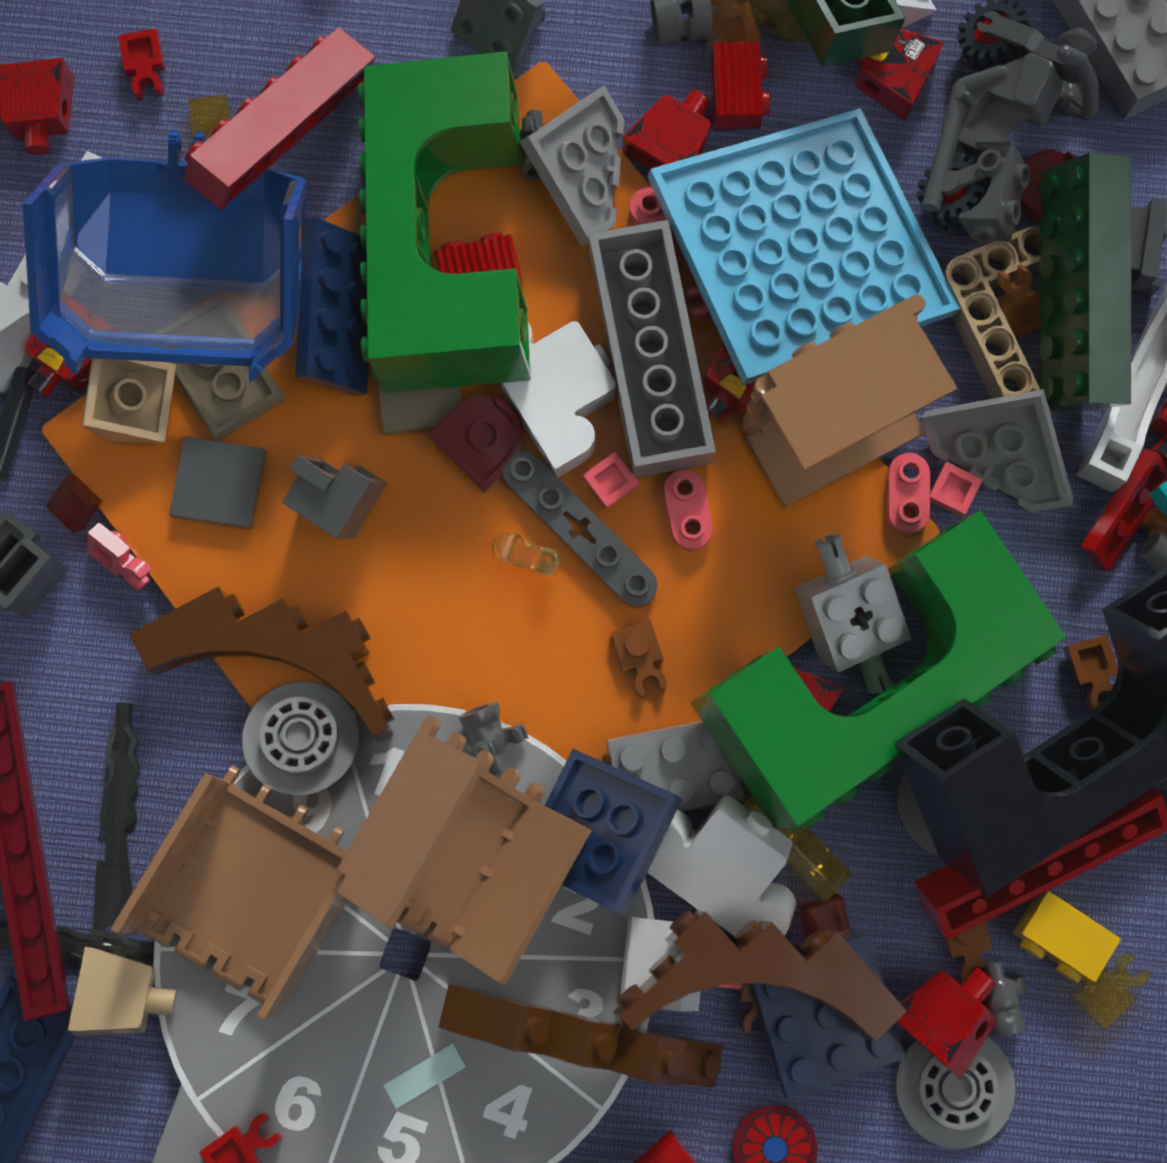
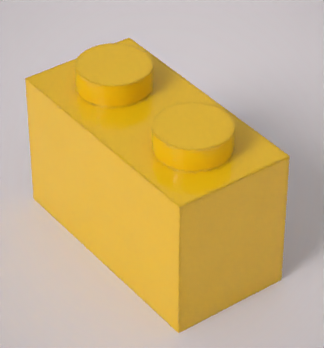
(1066, 937)

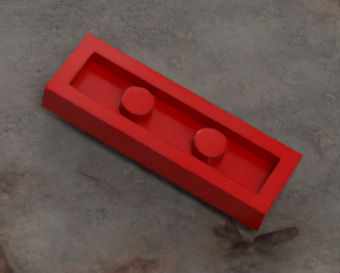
(1125, 511)

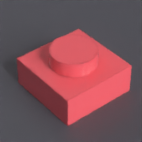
(611, 481)
(954, 489)

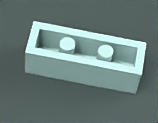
(424, 1076)

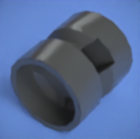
(668, 22)

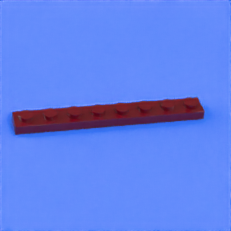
(25, 875)

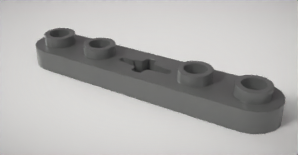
(607, 557)

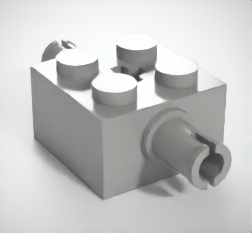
(852, 613)

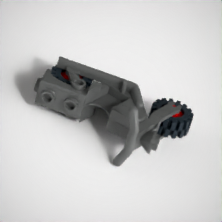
(1014, 84)

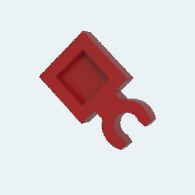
(142, 58)
(240, 1147)

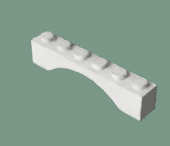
(1125, 427)

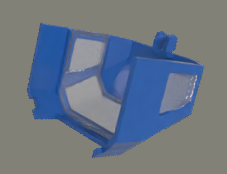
(155, 272)

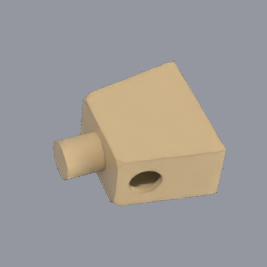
(116, 996)

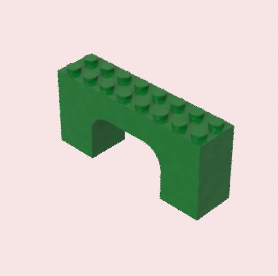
(417, 131)
(980, 635)

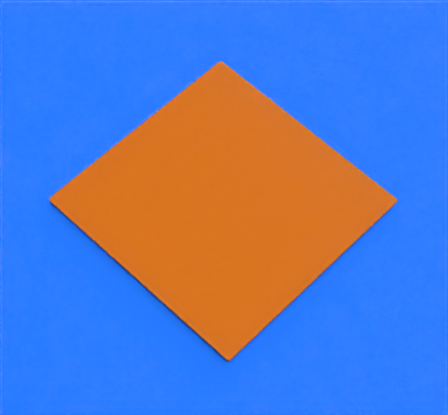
(422, 569)

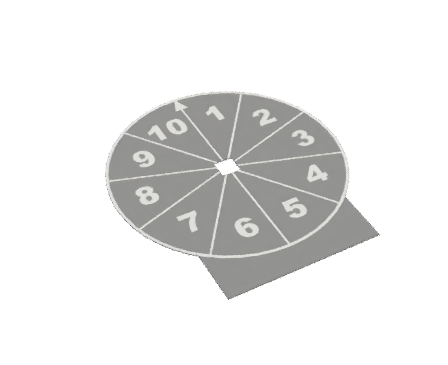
(361, 1026)

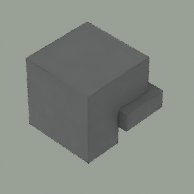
(1147, 236)
(333, 497)
(25, 567)

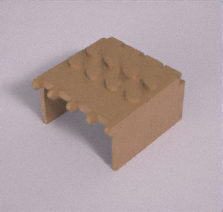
(844, 401)
(460, 853)
(241, 889)

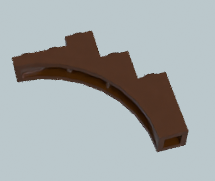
(213, 629)
(763, 955)
(580, 1039)

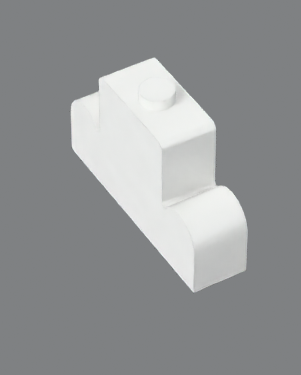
(564, 387)
(727, 866)

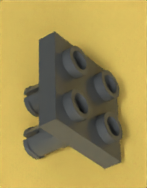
(499, 25)

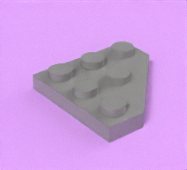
(581, 162)
(1006, 445)

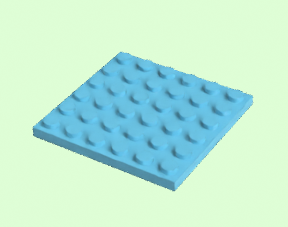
(798, 238)

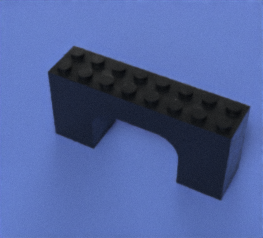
(1009, 811)

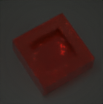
(74, 503)
(826, 916)

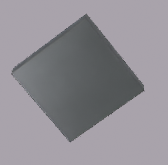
(218, 483)

